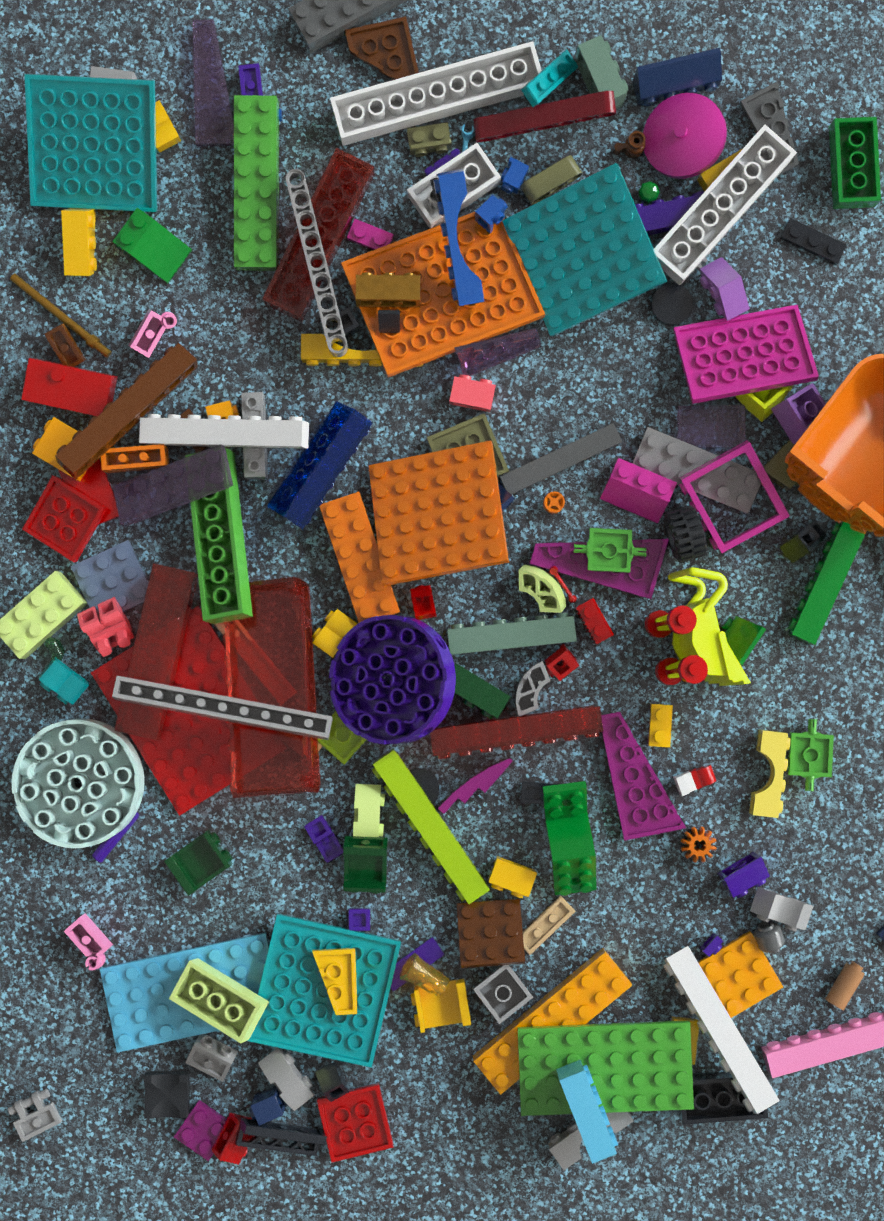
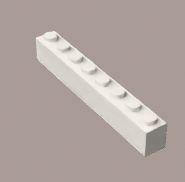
(227, 432)
(721, 1031)

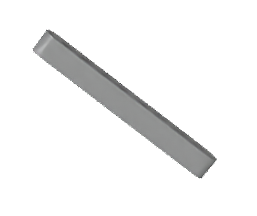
(313, 253)

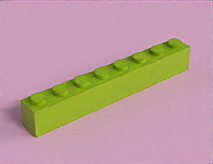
(431, 826)

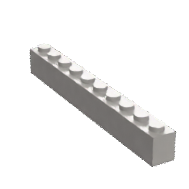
(222, 707)

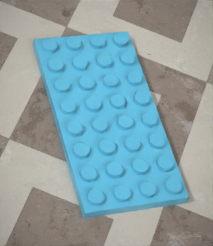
(141, 989)

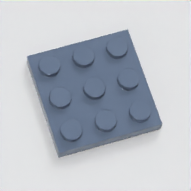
(111, 575)

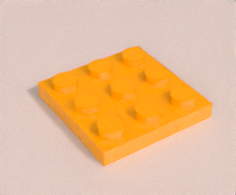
(740, 974)

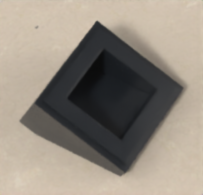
(389, 321)

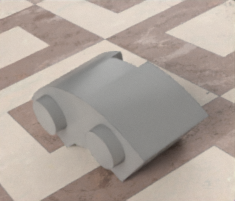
(529, 688)
(780, 908)
(291, 1084)

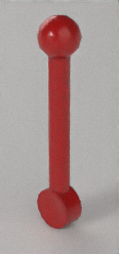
(554, 571)

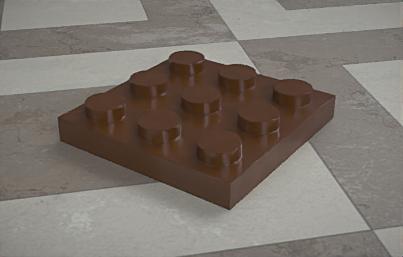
(490, 933)

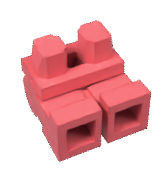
(107, 627)

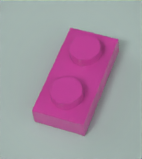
(368, 235)

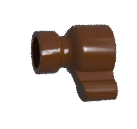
(633, 145)

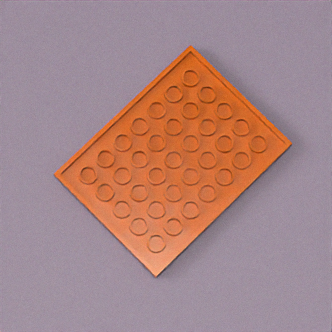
(439, 321)

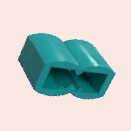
(63, 681)

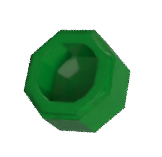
(648, 192)

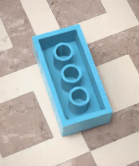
(589, 1117)

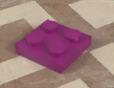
(201, 1129)

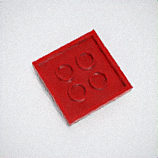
(64, 518)
(355, 1123)

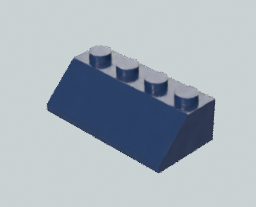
(678, 76)

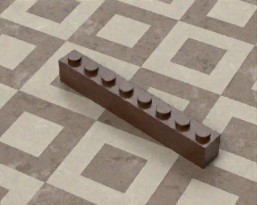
(126, 411)

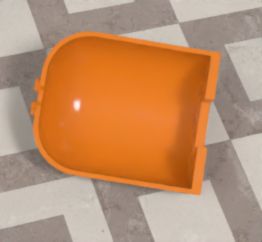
(843, 451)

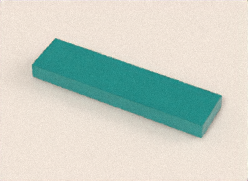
(549, 78)

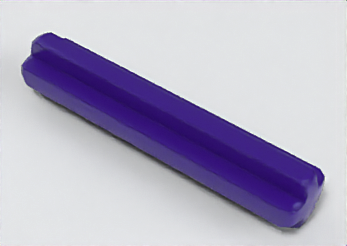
(107, 846)

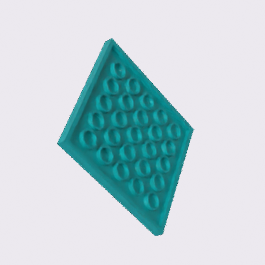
(91, 142)
(585, 249)
(299, 1005)

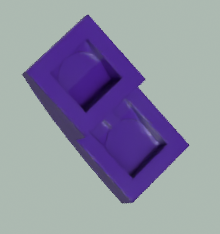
(324, 839)

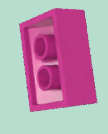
(638, 490)

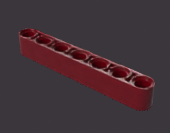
(545, 116)

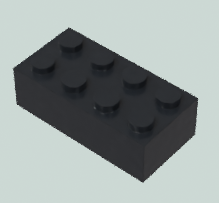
(717, 1101)

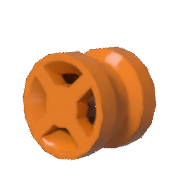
(552, 500)

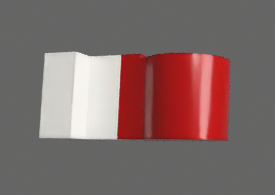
(694, 779)

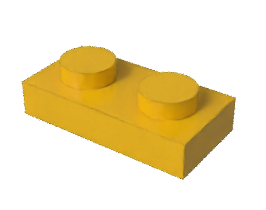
(660, 725)

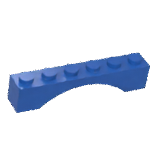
(452, 193)

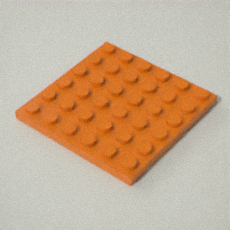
(438, 513)

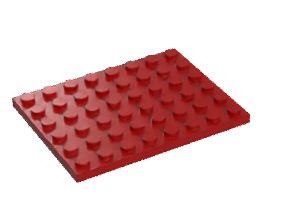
(193, 749)

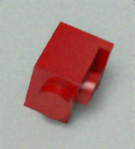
(567, 665)

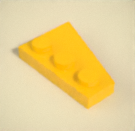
(339, 976)

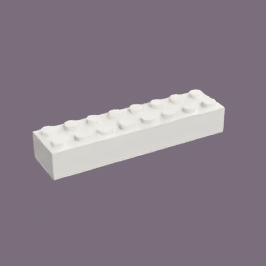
(723, 204)

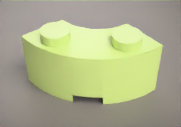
(543, 588)
(367, 811)

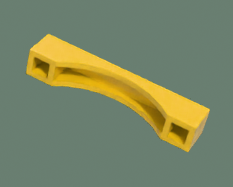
(316, 351)

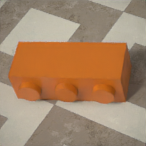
(135, 458)

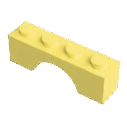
(767, 799)

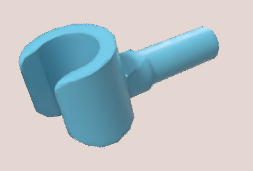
(466, 137)

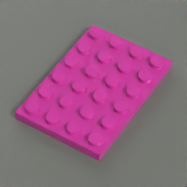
(745, 354)

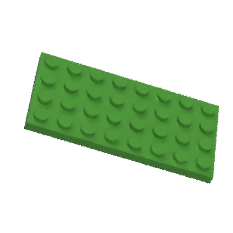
(630, 1064)

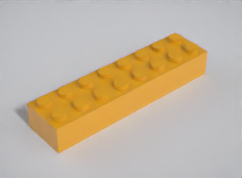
(569, 1003)

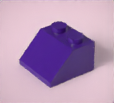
(744, 874)

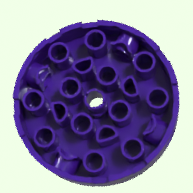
(420, 674)

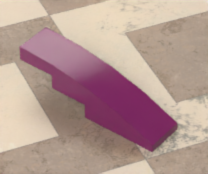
(482, 780)

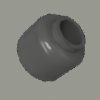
(769, 937)

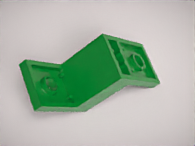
(569, 838)

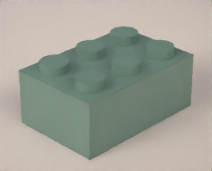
(599, 69)

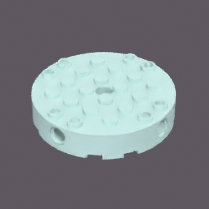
(109, 778)

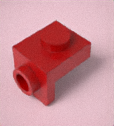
(423, 602)

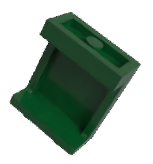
(199, 862)
(365, 864)

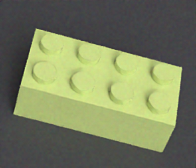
(40, 614)
(219, 1000)

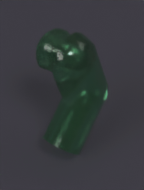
(55, 648)

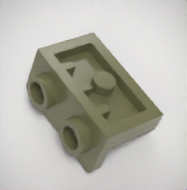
(429, 139)

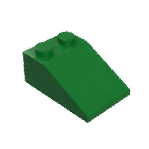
(152, 245)
(742, 636)

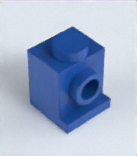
(514, 176)
(490, 213)

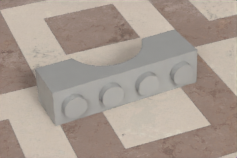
(566, 1145)

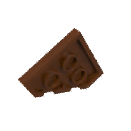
(384, 47)

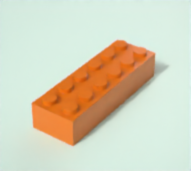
(358, 556)

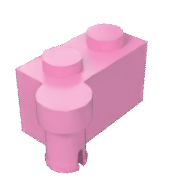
(151, 331)
(89, 940)

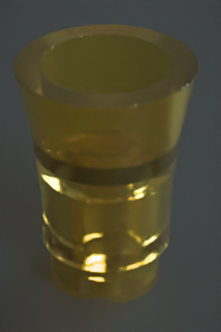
(423, 975)

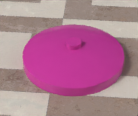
(684, 135)

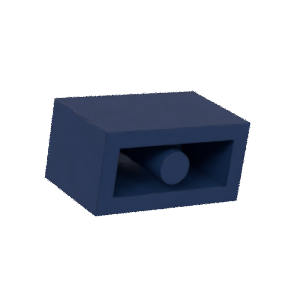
(267, 1106)

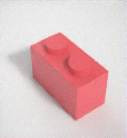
(472, 393)

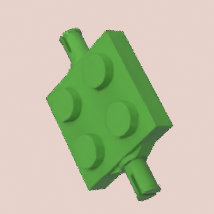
(609, 550)
(810, 754)

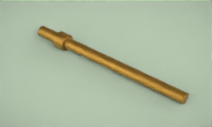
(91, 340)

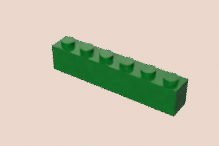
(826, 583)

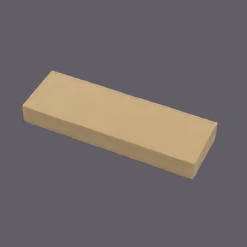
(546, 924)

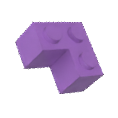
(725, 287)

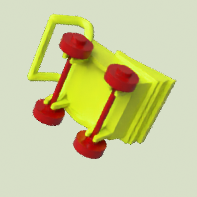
(696, 636)

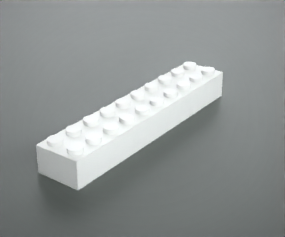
(434, 93)

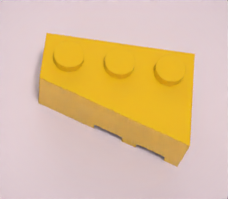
(79, 241)

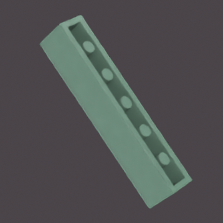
(511, 635)

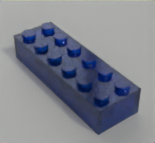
(320, 464)

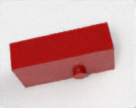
(68, 387)

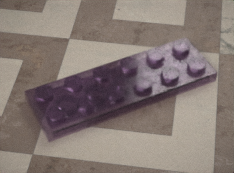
(173, 485)

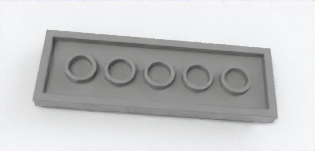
(673, 458)

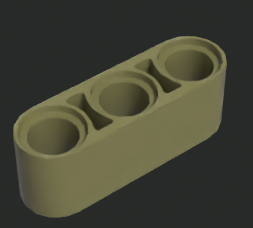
(551, 180)

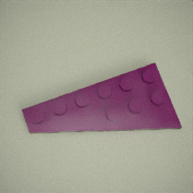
(638, 582)
(638, 794)

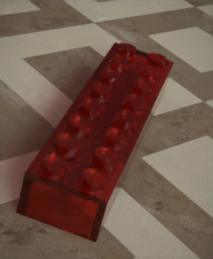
(334, 209)
(158, 645)
(516, 730)

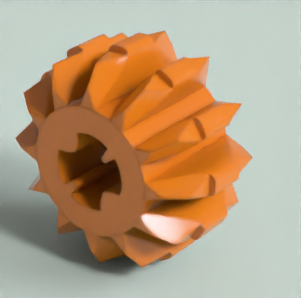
(699, 836)

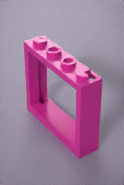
(687, 488)

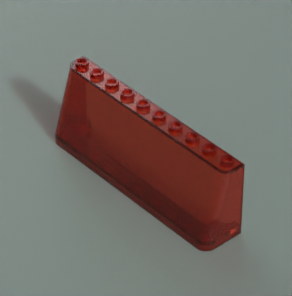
(272, 665)

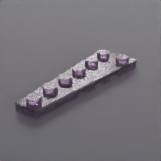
(211, 100)

